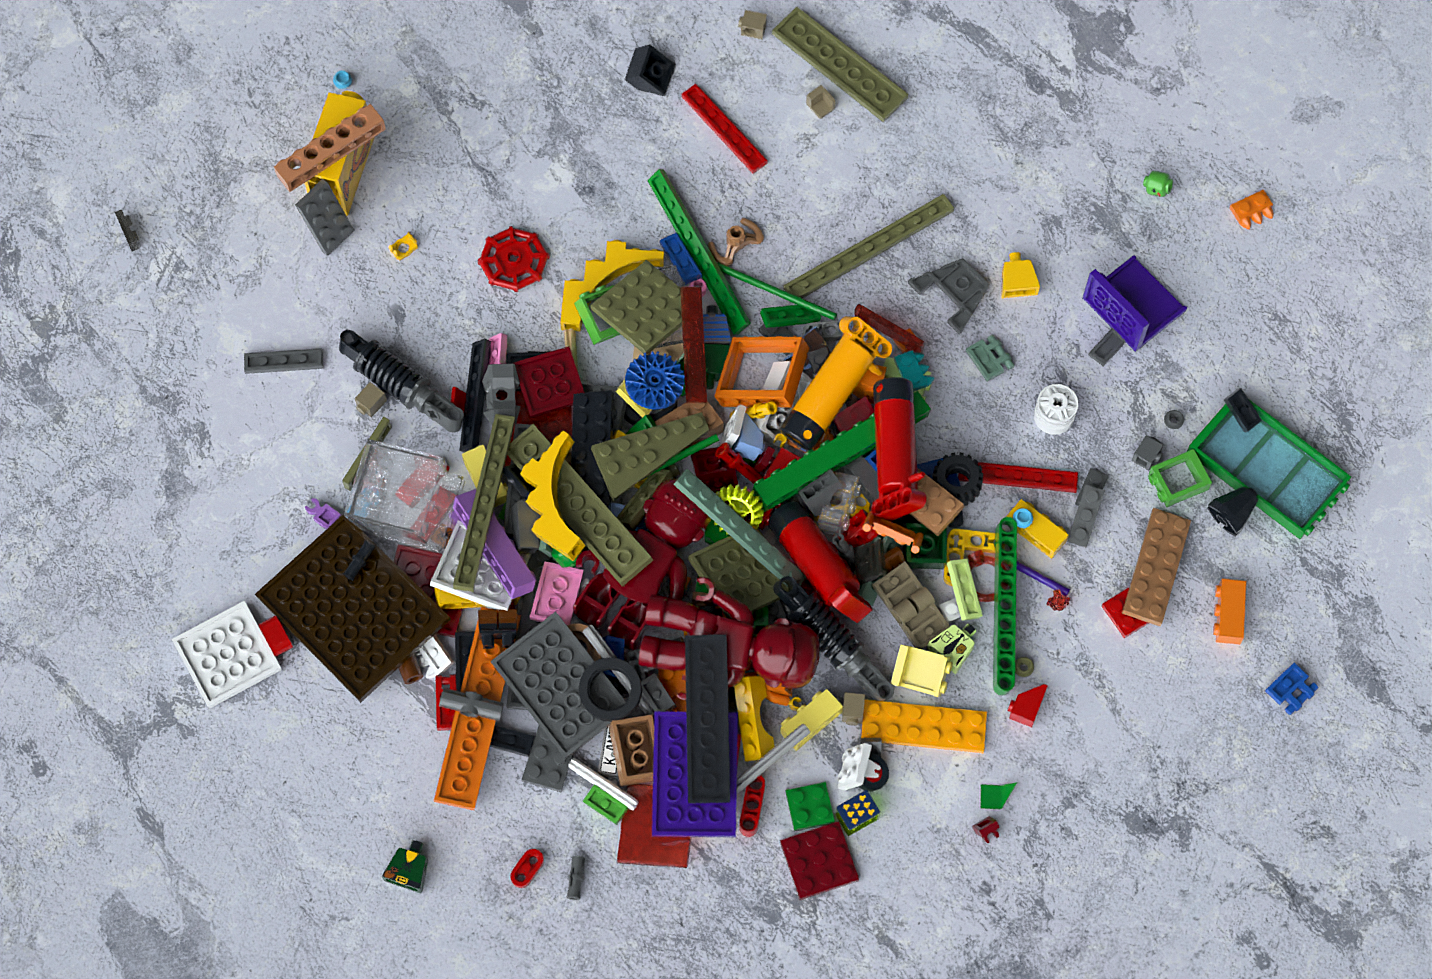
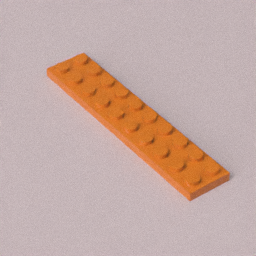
(471, 736)

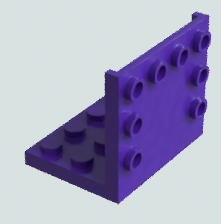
(1132, 302)

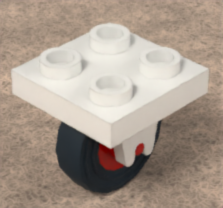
(862, 769)

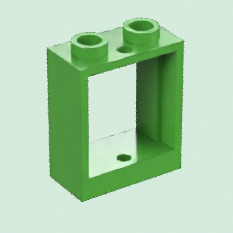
(587, 318)
(1196, 469)

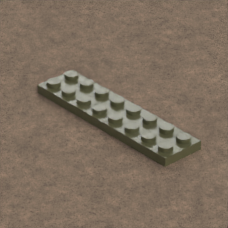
(840, 64)

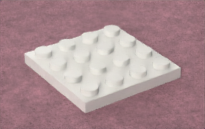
(488, 587)
(226, 654)

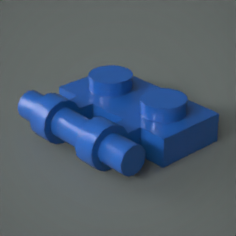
(1287, 683)

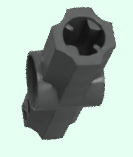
(471, 704)

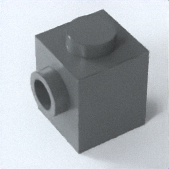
(1148, 452)

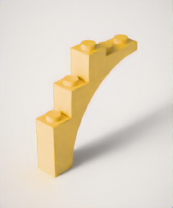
(597, 273)
(544, 501)

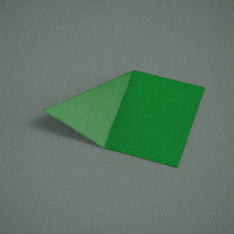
(995, 795)

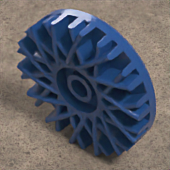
(651, 369)

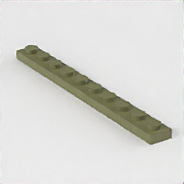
(870, 247)
(484, 503)

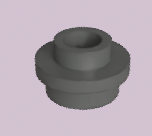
(1174, 414)

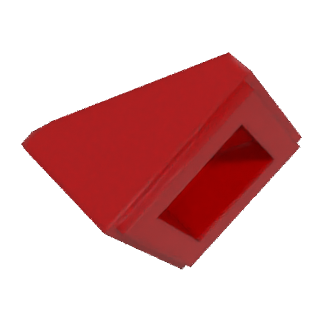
(458, 398)

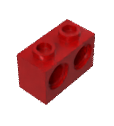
(855, 534)

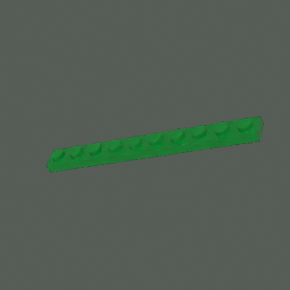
(699, 251)

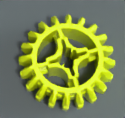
(743, 503)

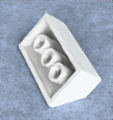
(775, 381)

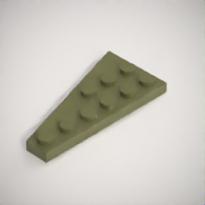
(639, 454)

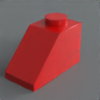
(1027, 705)

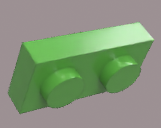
(605, 804)

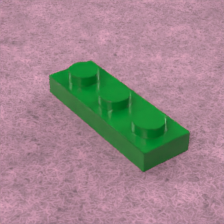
(788, 316)

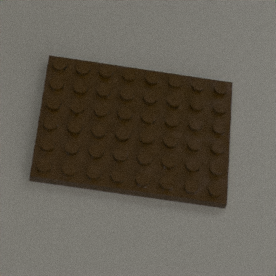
(357, 626)

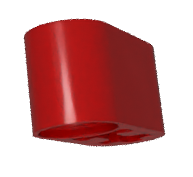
(275, 636)

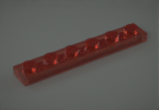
(693, 345)

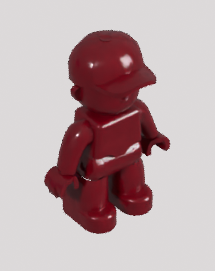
(671, 524)
(778, 653)

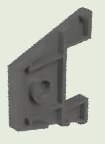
(960, 284)

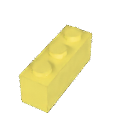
(474, 461)
(814, 715)

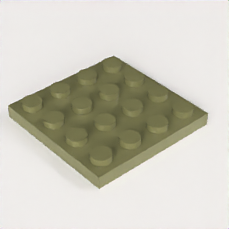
(642, 307)
(736, 573)

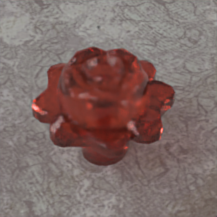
(1058, 601)

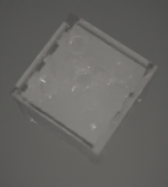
(403, 496)

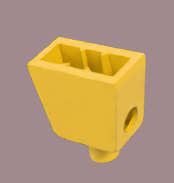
(1018, 278)

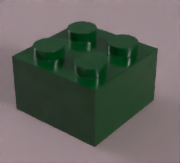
(932, 550)

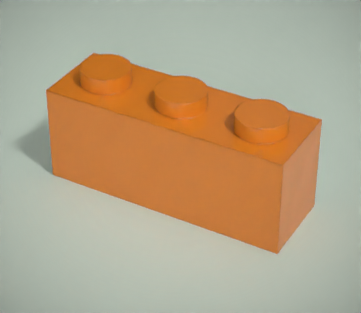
(1230, 611)

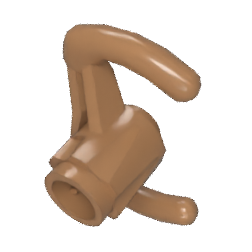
(736, 240)

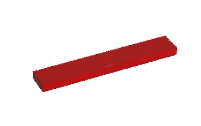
(724, 128)
(1027, 477)

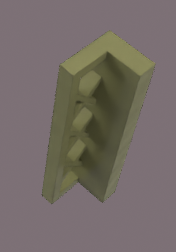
(634, 510)

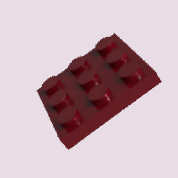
(548, 381)
(819, 860)

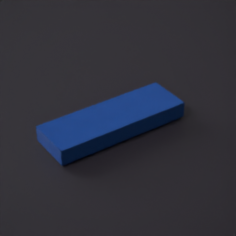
(681, 258)

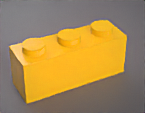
(1042, 531)

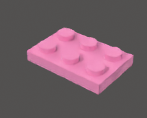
(556, 592)

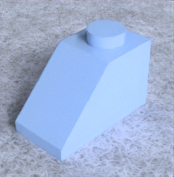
(750, 440)

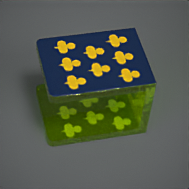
(857, 813)

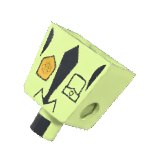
(954, 644)

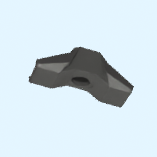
(501, 378)

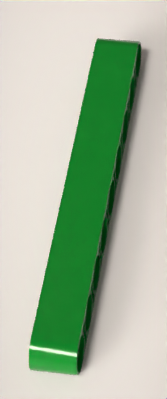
(1000, 613)

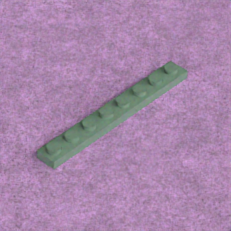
(737, 527)

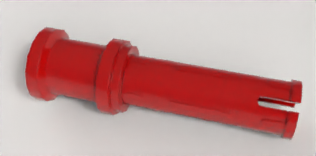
(735, 460)

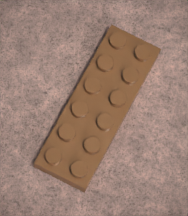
(1156, 567)

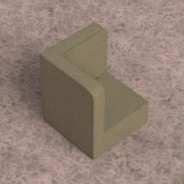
(820, 102)

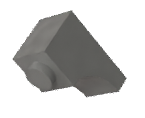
(820, 492)

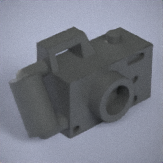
(642, 671)

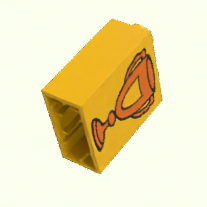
(345, 173)

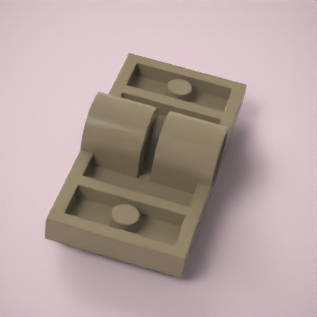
(911, 605)

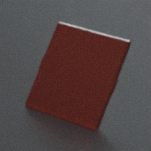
(636, 839)

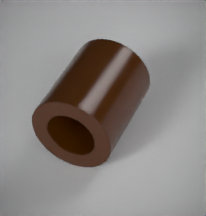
(411, 670)

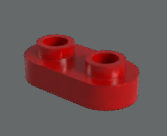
(527, 869)

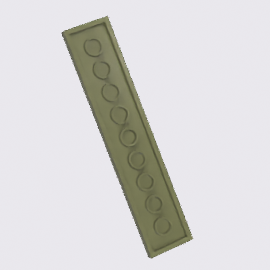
(586, 512)

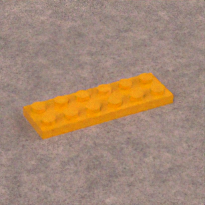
(924, 726)

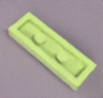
(964, 589)

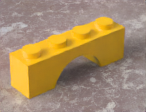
(755, 739)

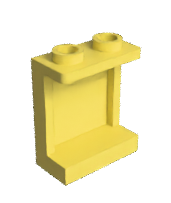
(921, 670)

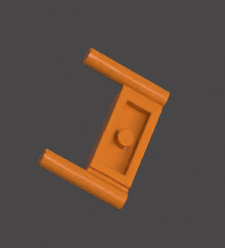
(900, 534)

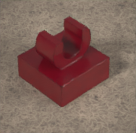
(986, 827)

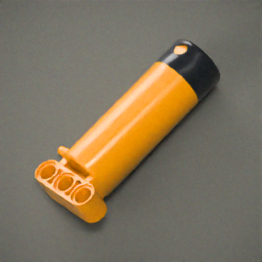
(834, 382)

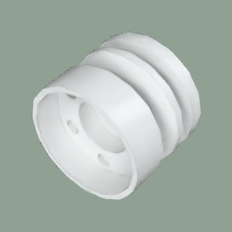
(1056, 418)

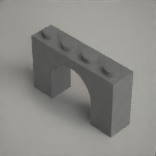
(522, 522)

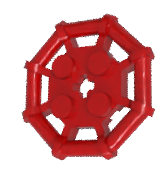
(517, 268)

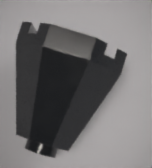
(1234, 509)

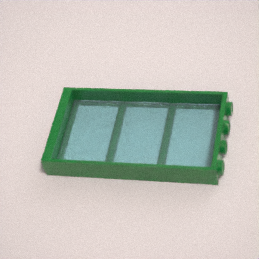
(1285, 471)

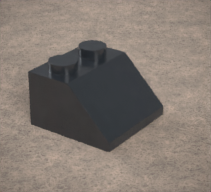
(650, 70)

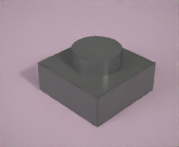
(876, 745)

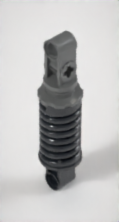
(399, 380)
(841, 646)

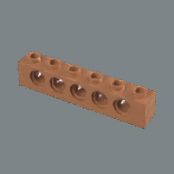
(326, 157)

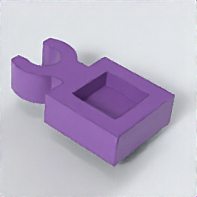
(324, 516)

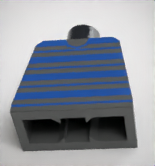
(715, 327)

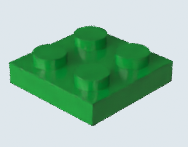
(809, 806)

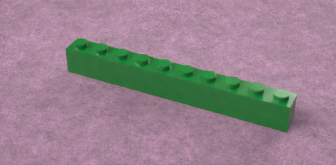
(831, 455)

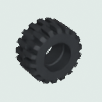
(964, 466)

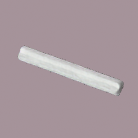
(603, 783)

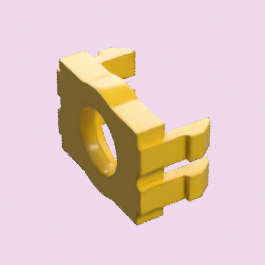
(407, 239)

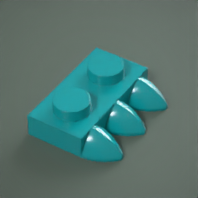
(910, 369)

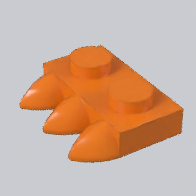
(1252, 208)

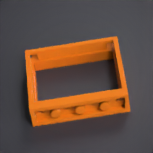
(783, 398)

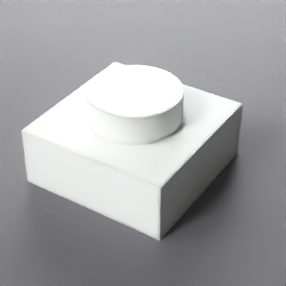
(950, 611)

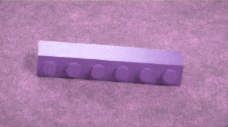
(499, 551)

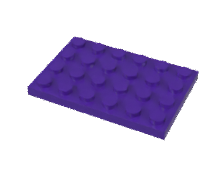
(670, 809)

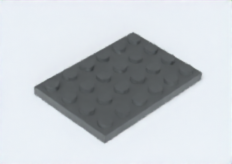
(546, 676)

